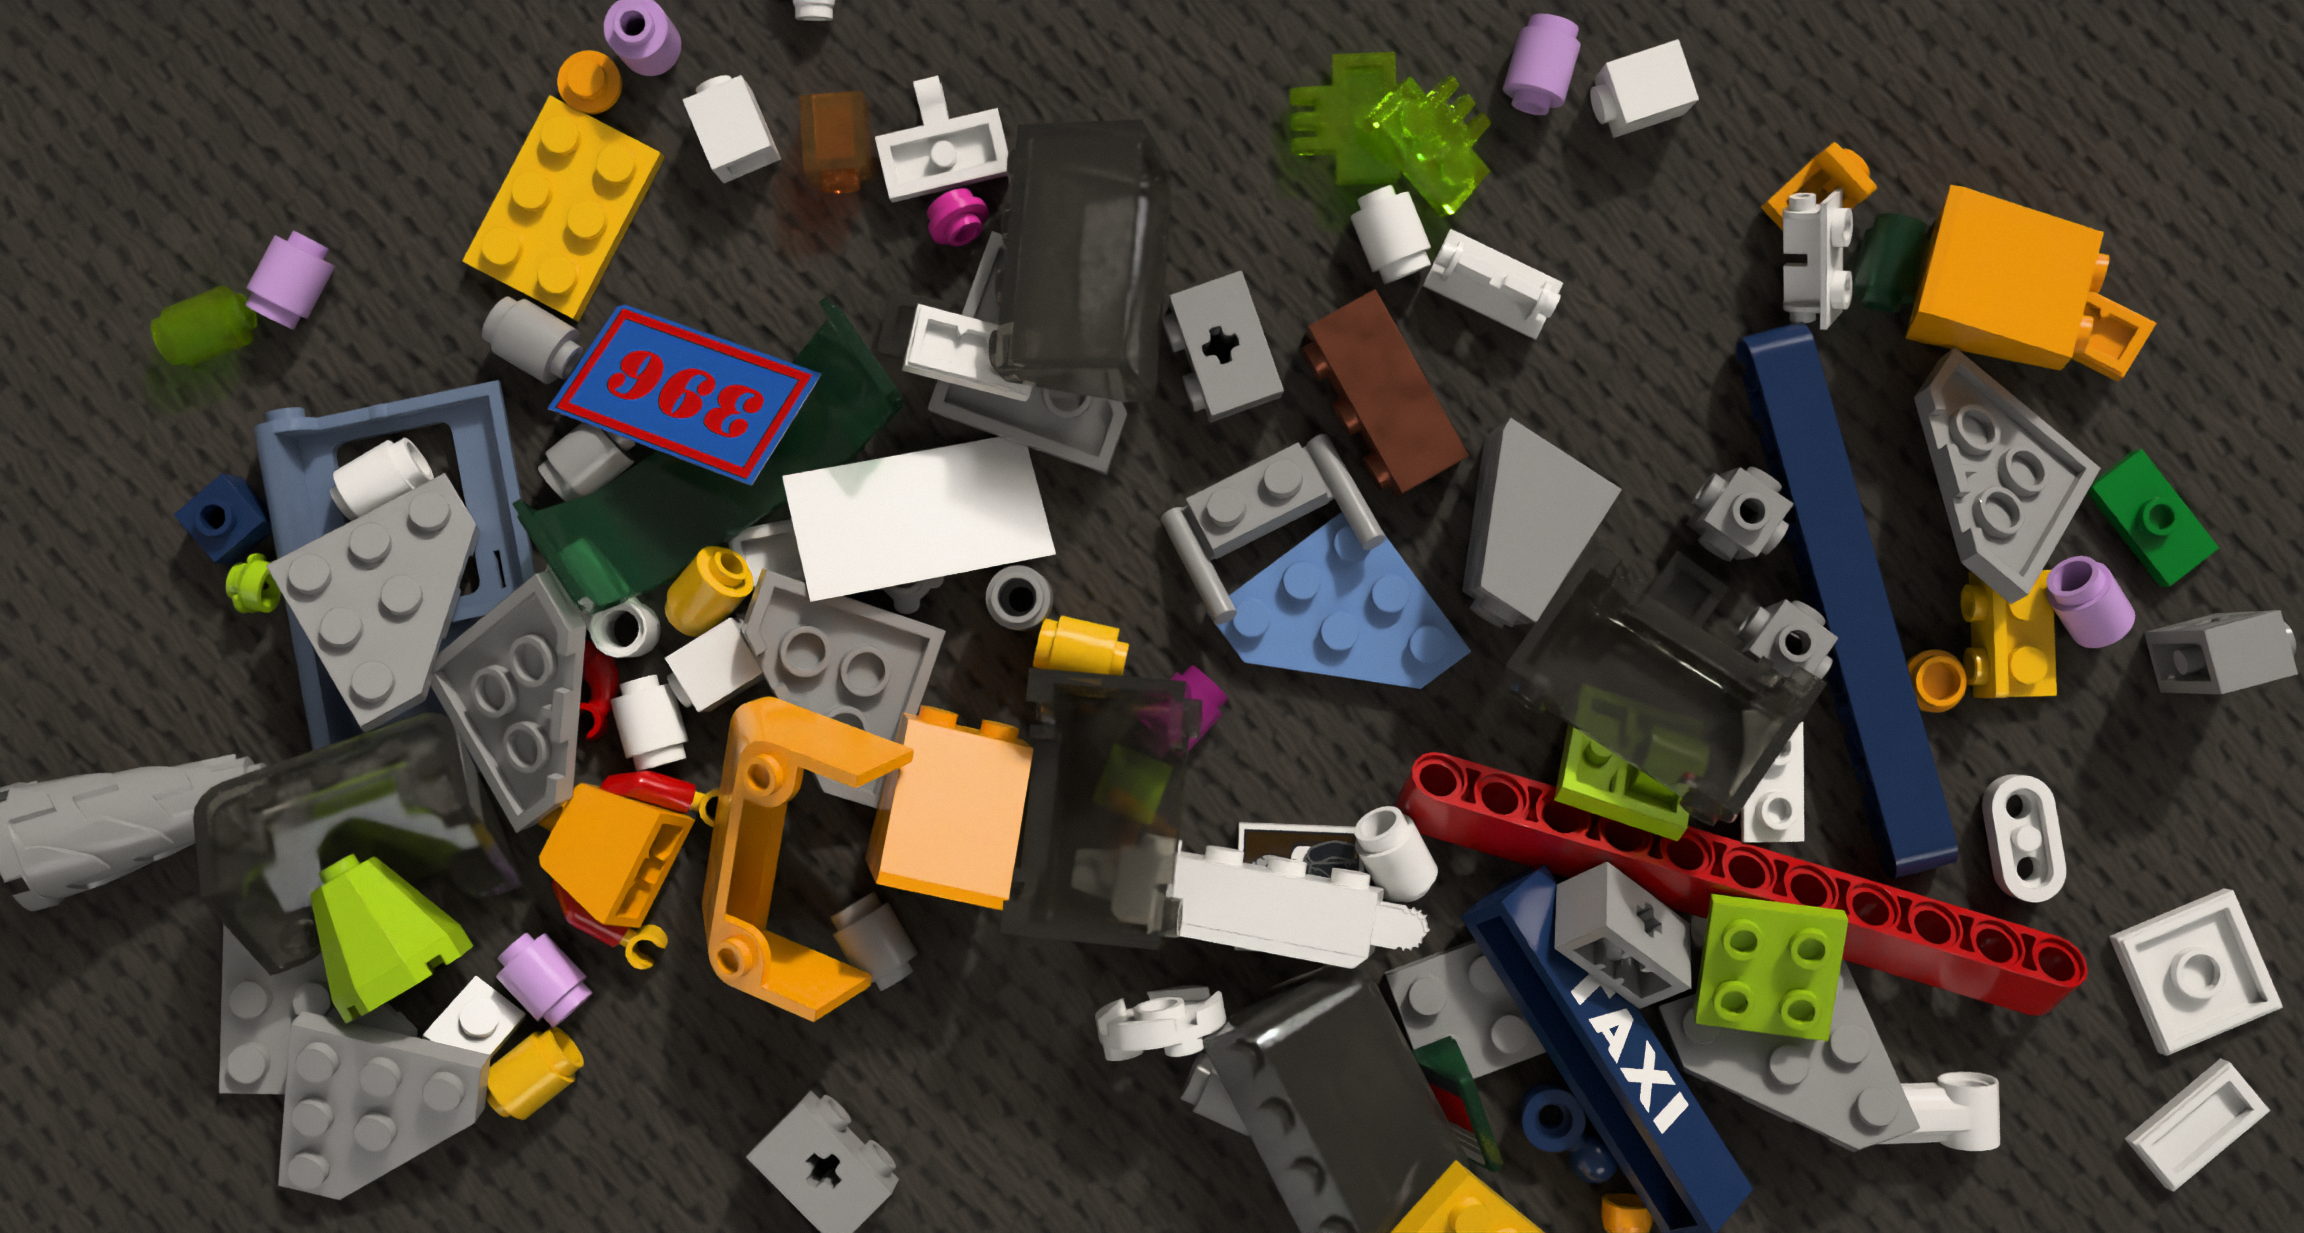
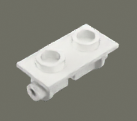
(1821, 234)
(1493, 284)
(1777, 804)

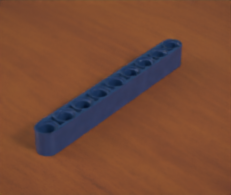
(1847, 589)

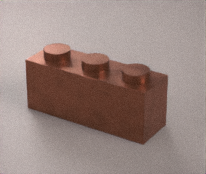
(1382, 395)

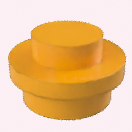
(589, 82)
(1937, 680)

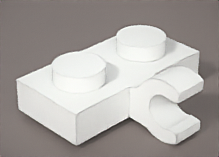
(943, 150)

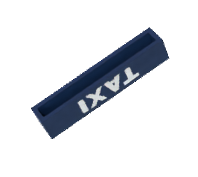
(1609, 1062)

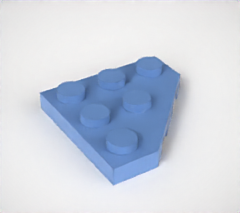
(1343, 614)

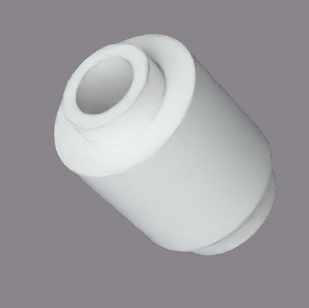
(1391, 234)
(379, 477)
(649, 723)
(1395, 854)

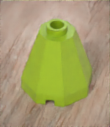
(378, 934)

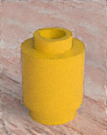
(708, 590)
(1080, 647)
(533, 1073)

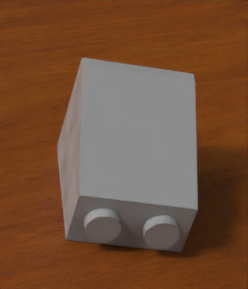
(1528, 524)

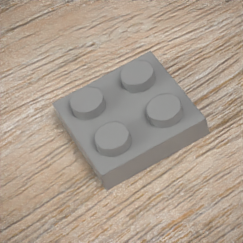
(1465, 999)

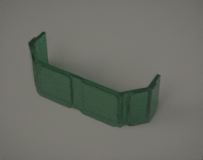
(667, 510)

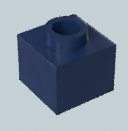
(245, 519)

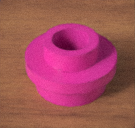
(956, 217)

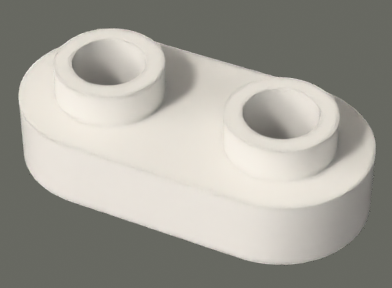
(2030, 834)

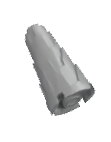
(101, 825)

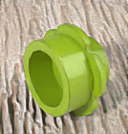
(246, 586)

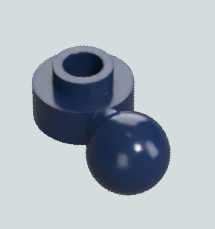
(1587, 1151)

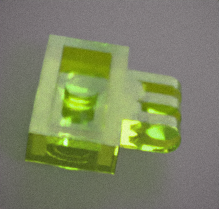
(1356, 88)
(1431, 140)

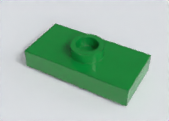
(2151, 518)

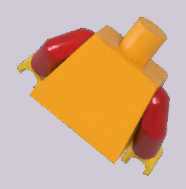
(614, 852)

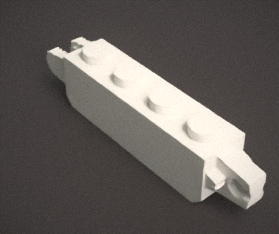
(1290, 911)

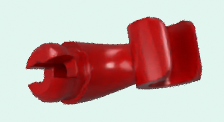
(603, 678)

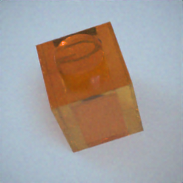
(837, 140)

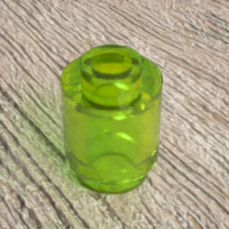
(204, 326)

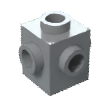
(1719, 516)
(1798, 624)

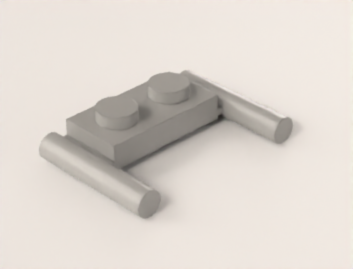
(1259, 503)

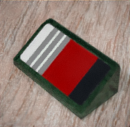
(1459, 1099)

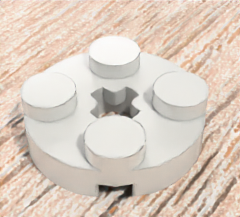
(1170, 1019)

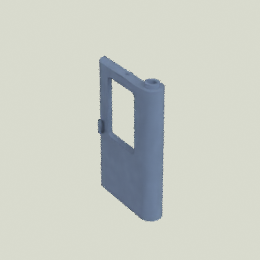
(297, 475)

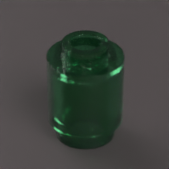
(1890, 262)

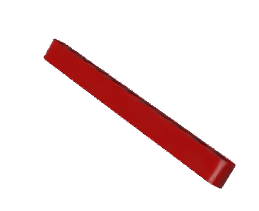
(1885, 926)

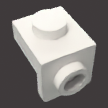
(477, 1020)

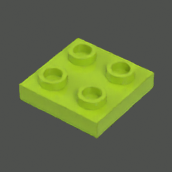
(1615, 789)
(1770, 967)

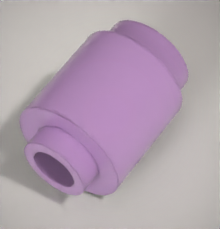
(642, 36)
(1542, 64)
(289, 279)
(2089, 602)
(543, 978)

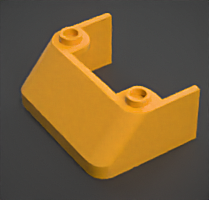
(761, 772)

